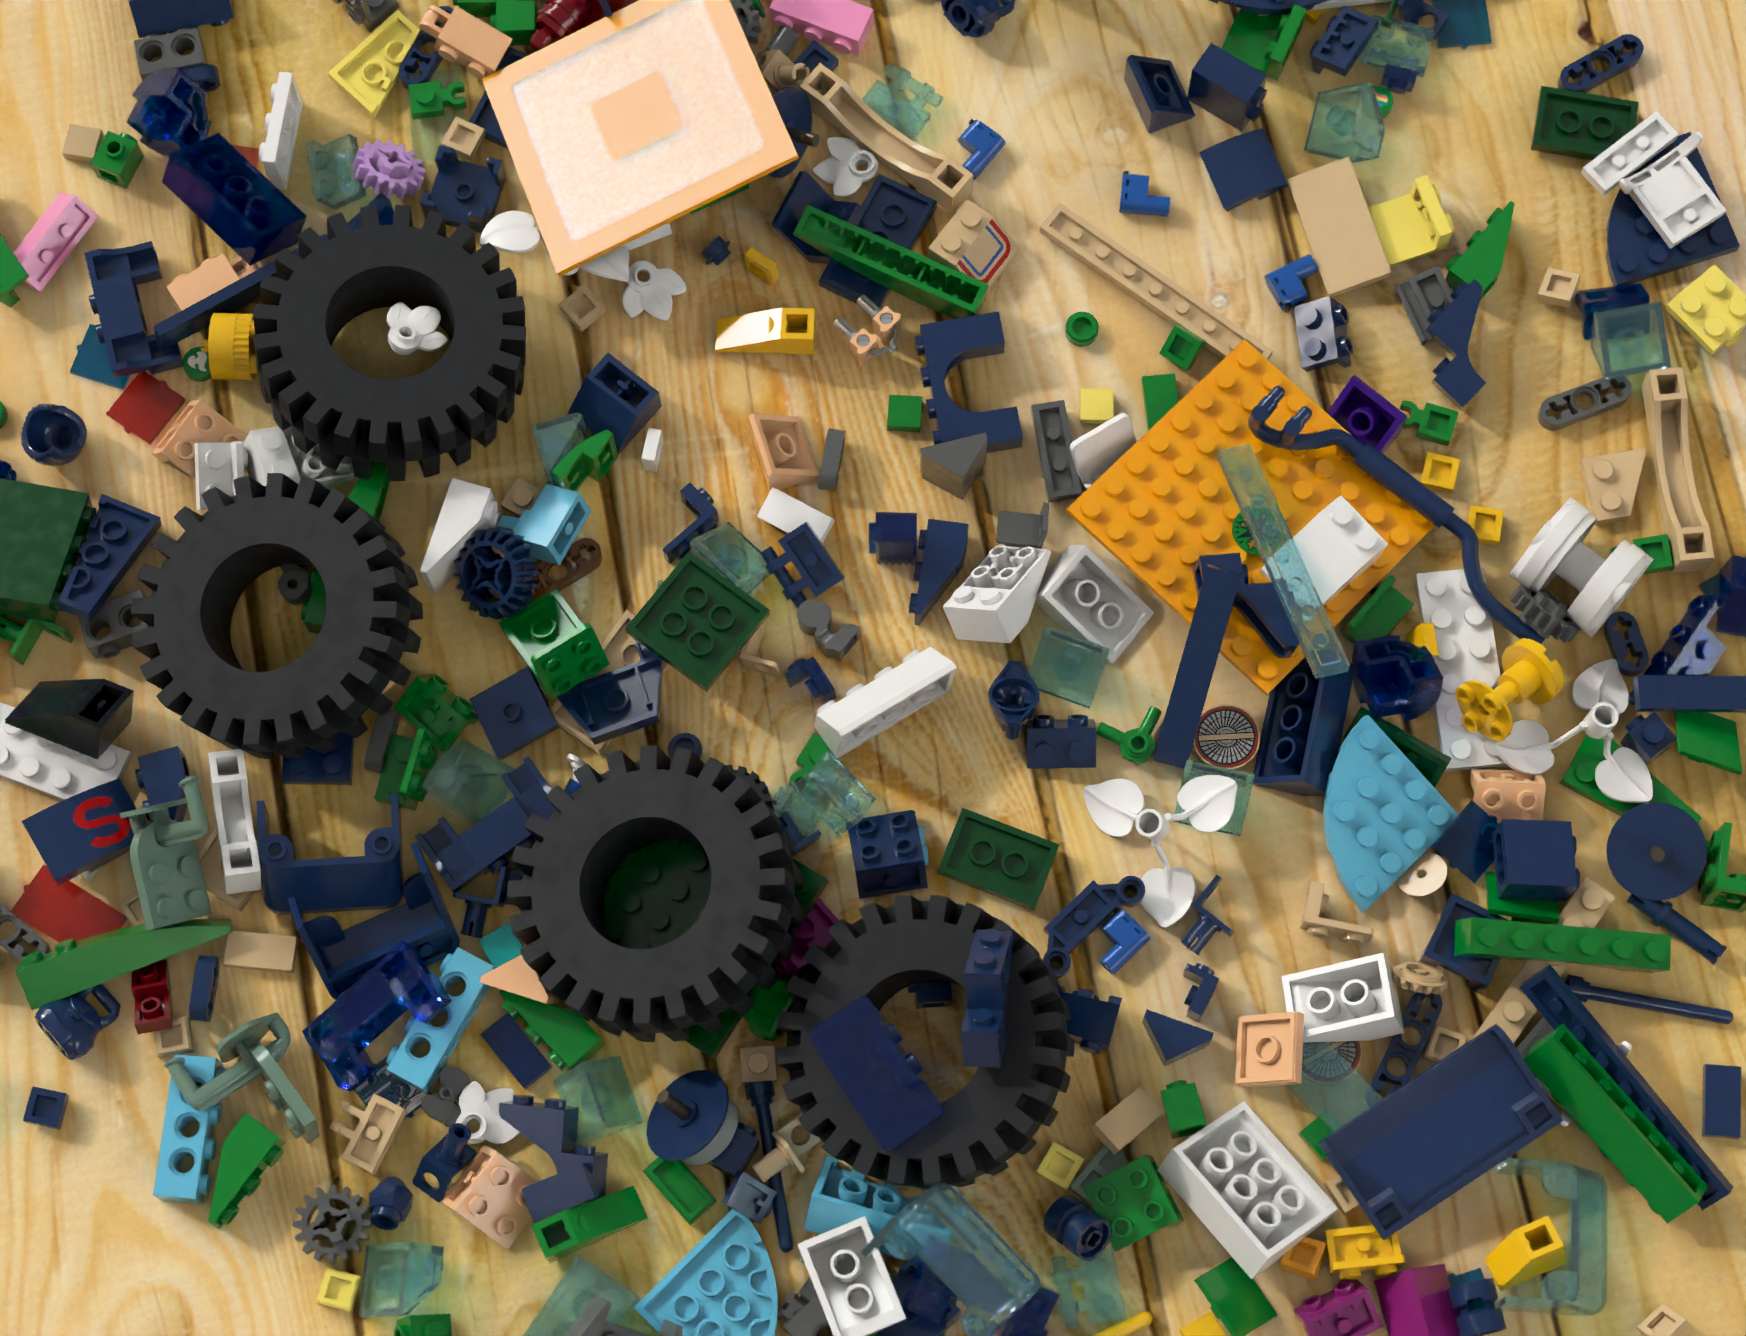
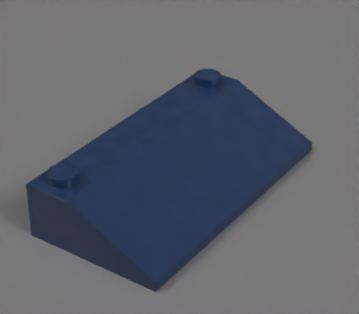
(1440, 1131)

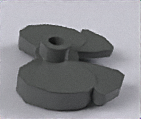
(440, 1104)

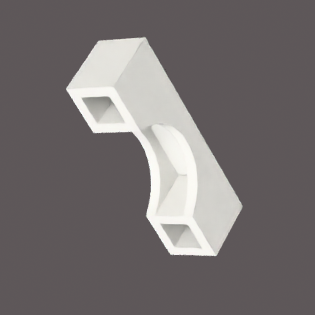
(234, 821)

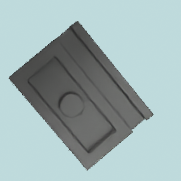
(1421, 297)

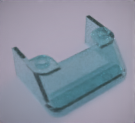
(963, 1254)
(1584, 1285)

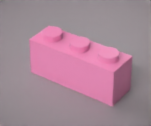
(833, 22)

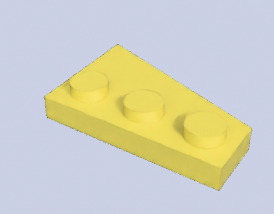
(374, 64)

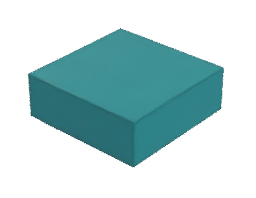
(501, 945)

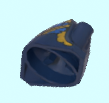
(1013, 698)

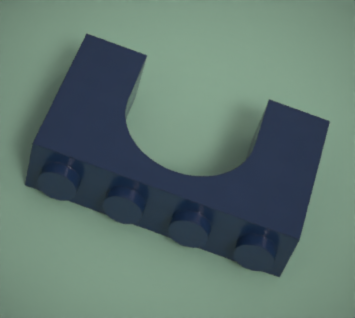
(945, 346)

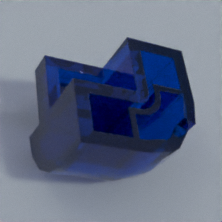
(169, 111)
(1395, 677)

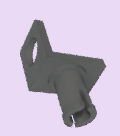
(1023, 529)

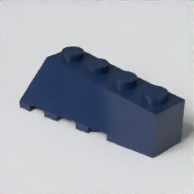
(1091, 1019)

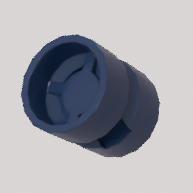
(1077, 1227)
(1478, 1321)

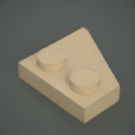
(1612, 483)

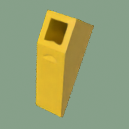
(768, 332)

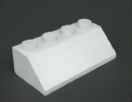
(885, 700)

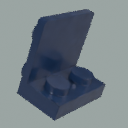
(808, 191)
(887, 854)

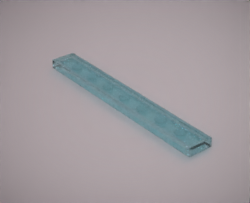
(1283, 561)

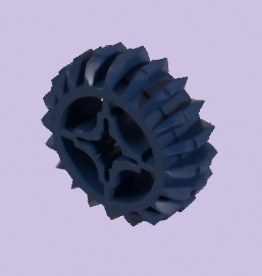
(508, 576)

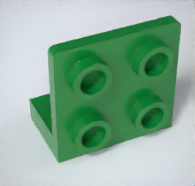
(1265, 40)
(406, 769)
(1715, 886)
(1133, 1202)

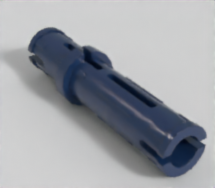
(1679, 926)

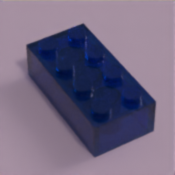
(234, 198)

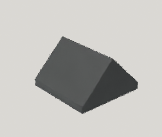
(954, 463)

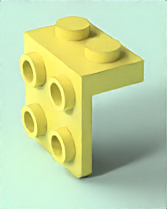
(1412, 223)

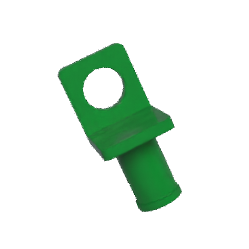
(26, 636)

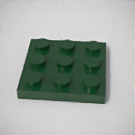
(697, 621)

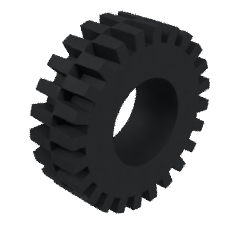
(374, 270)
(208, 573)
(586, 843)
(996, 1108)

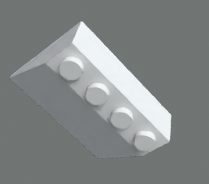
(1246, 1189)

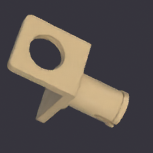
(781, 71)
(753, 663)
(785, 1152)

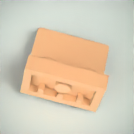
(195, 425)
(1509, 793)
(492, 1196)

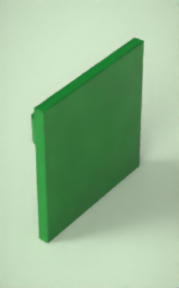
(1708, 740)
(1516, 908)
(1235, 1298)

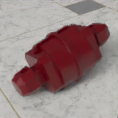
(559, 20)

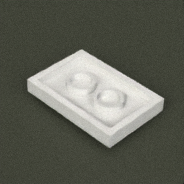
(281, 130)

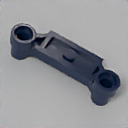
(1084, 916)

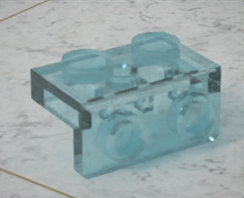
(1399, 45)
(333, 172)

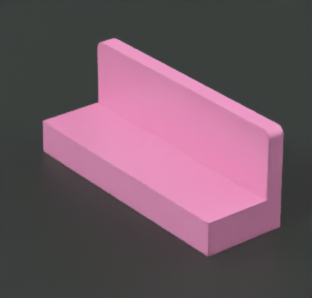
(53, 238)

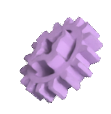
(389, 169)

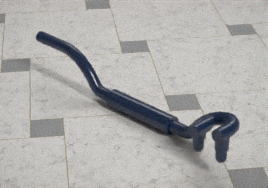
(1400, 484)

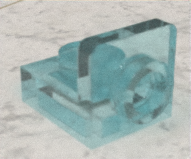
(800, 812)

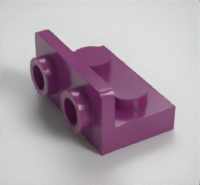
(1340, 1312)

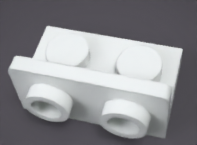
(217, 467)

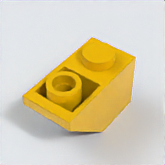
(1526, 1254)

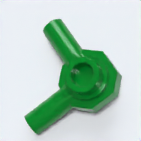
(1135, 744)

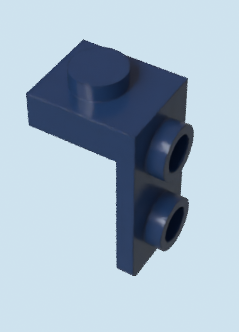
(701, 506)

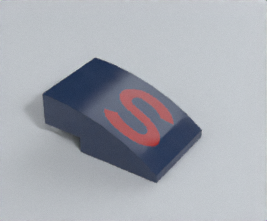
(83, 830)

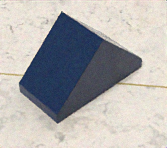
(1173, 1037)

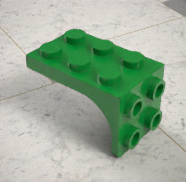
(555, 643)

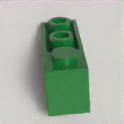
(1484, 253)
(560, 1029)
(242, 1161)
(588, 1223)

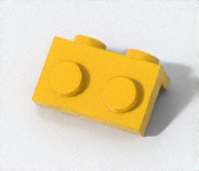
(1362, 1250)

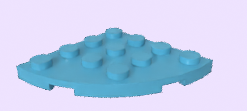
(1378, 813)
(719, 1286)

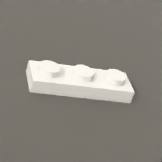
(1629, 153)

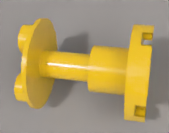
(1525, 676)

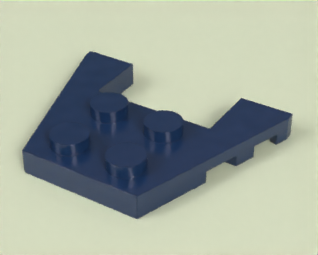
(618, 699)

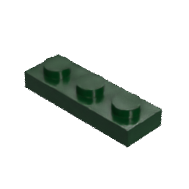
(1423, 756)

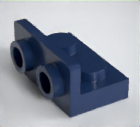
(1343, 41)

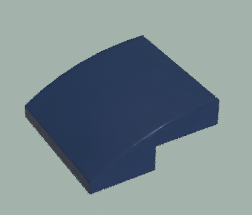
(1244, 168)

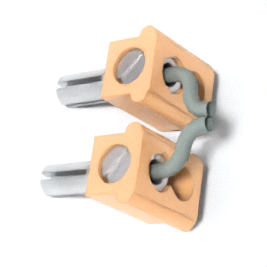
(864, 345)

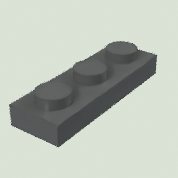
(1053, 444)

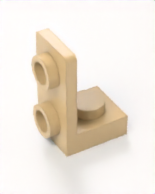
(1316, 905)

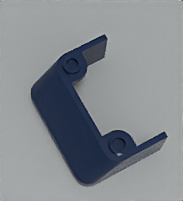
(332, 883)
(348, 954)

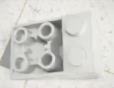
(275, 452)
(998, 595)

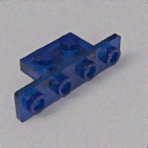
(1690, 645)

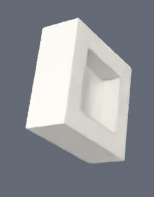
(652, 450)

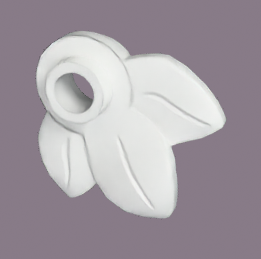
(841, 167)
(654, 294)
(414, 329)
(484, 1108)

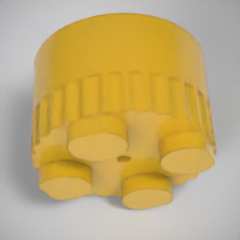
(231, 347)

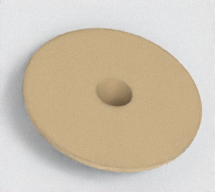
(1424, 875)

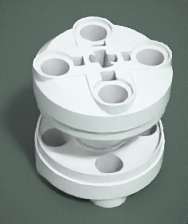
(1561, 552)

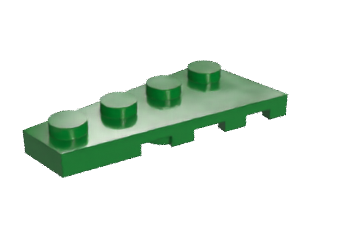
(1581, 779)

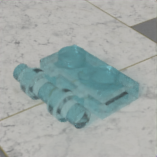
(898, 110)
(1100, 1288)

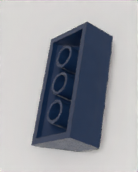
(1302, 731)

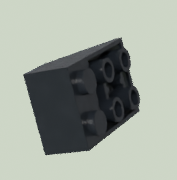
(76, 713)

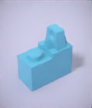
(550, 523)

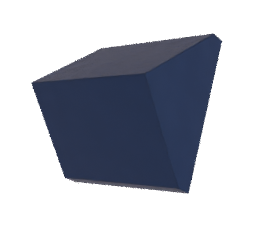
(1157, 92)

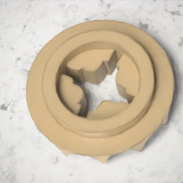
(1420, 977)

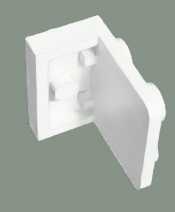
(1101, 448)

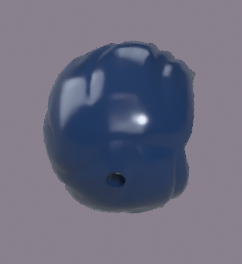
(44, 432)

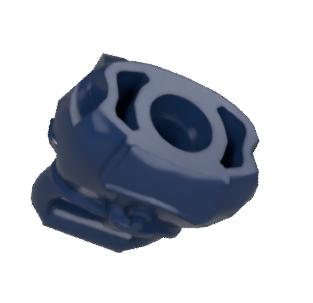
(975, 17)
(74, 1022)

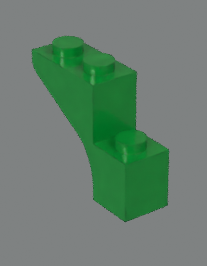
(510, 17)

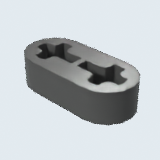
(831, 459)
(380, 740)

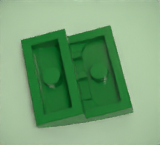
(587, 459)

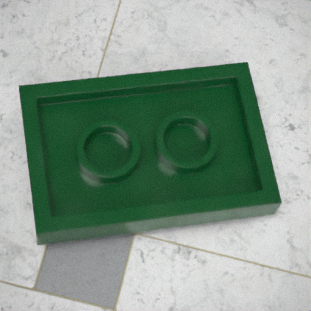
(1580, 122)
(998, 859)

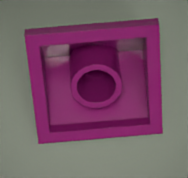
(1417, 1302)

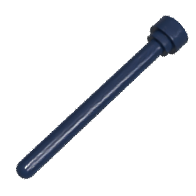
(1586, 992)
(761, 1096)

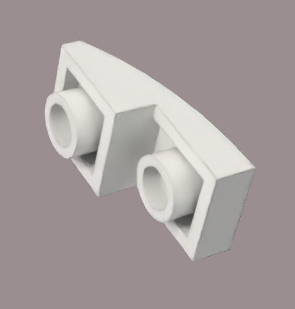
(790, 513)

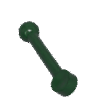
(1387, 20)

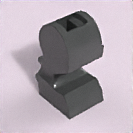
(294, 584)
(816, 619)

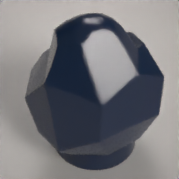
(389, 1203)

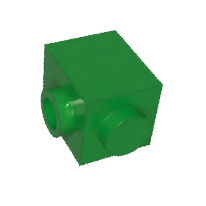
(117, 159)
(1182, 1108)

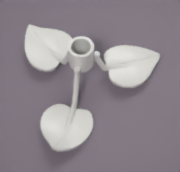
(516, 234)
(1604, 692)
(1120, 802)

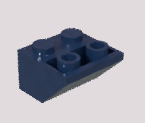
(615, 401)

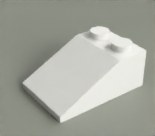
(463, 513)
(1336, 548)
(1092, 601)
(1346, 1000)
(851, 1287)

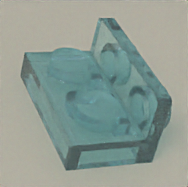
(834, 793)

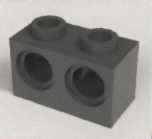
(170, 48)
(116, 616)

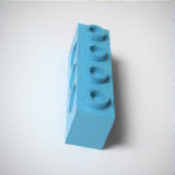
(424, 1071)
(193, 1185)

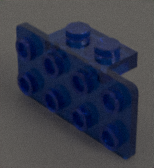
(877, 1072)

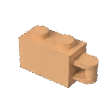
(466, 40)
(207, 279)

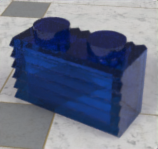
(894, 538)

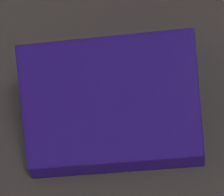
(1367, 415)

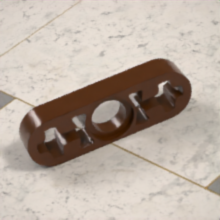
(583, 567)

